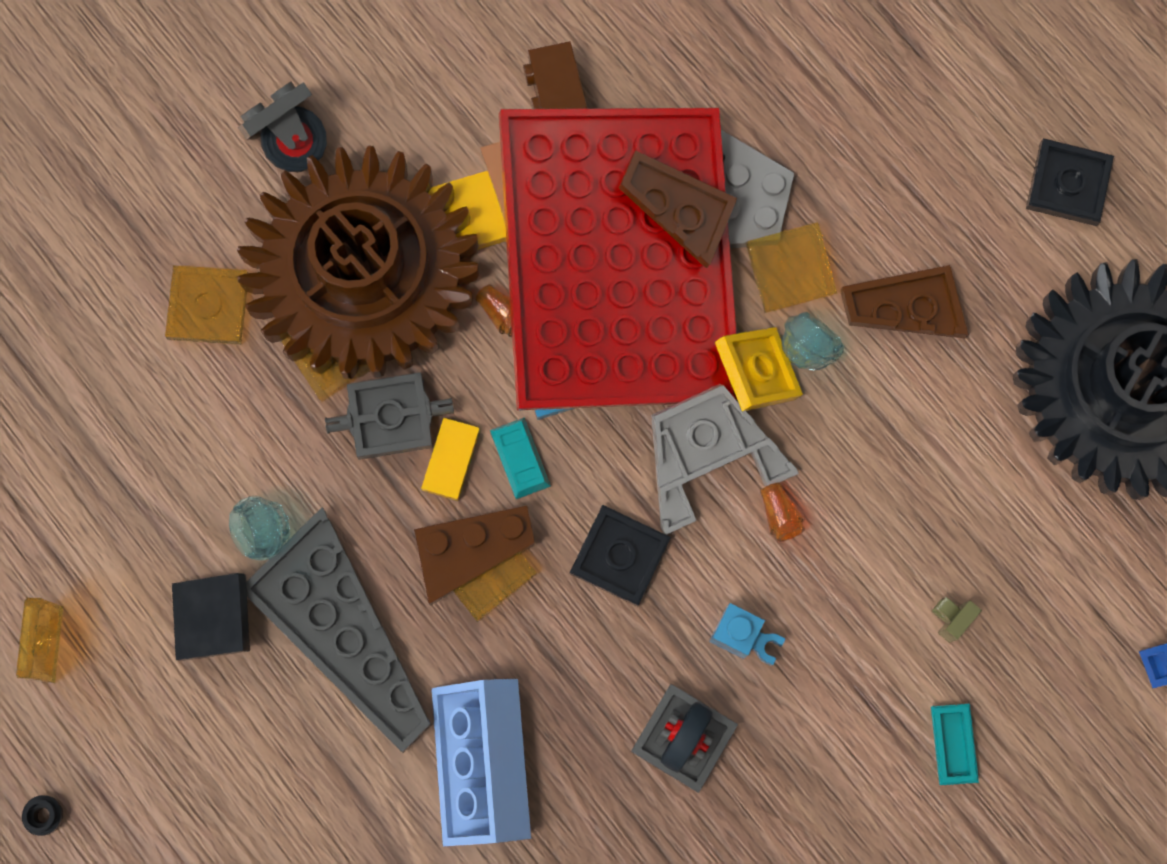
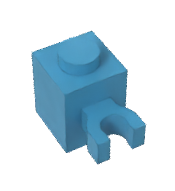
(740, 633)

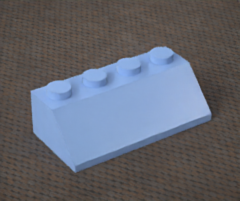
(480, 762)

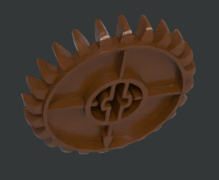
(361, 314)

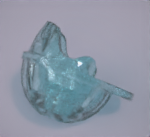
(810, 342)
(258, 527)

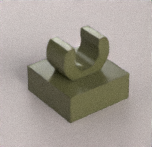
(956, 618)

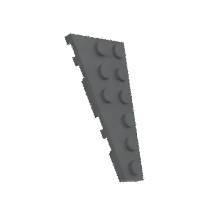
(328, 616)

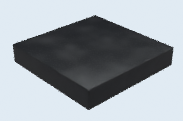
(1069, 182)
(620, 555)
(210, 617)

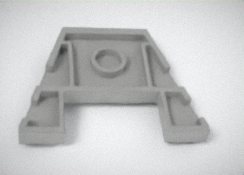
(760, 191)
(702, 437)

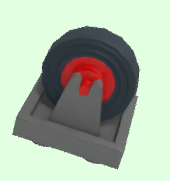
(287, 130)
(684, 738)

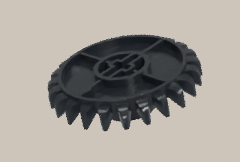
(1080, 394)

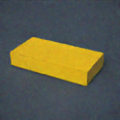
(450, 459)

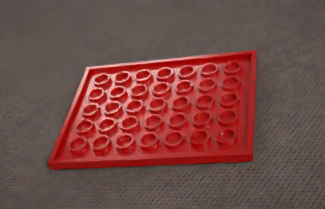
(596, 287)

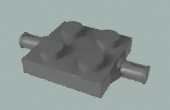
(389, 416)

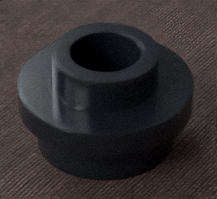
(30, 815)

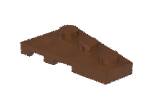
(679, 204)
(908, 303)
(466, 548)

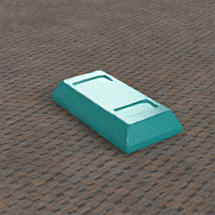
(520, 458)
(954, 744)

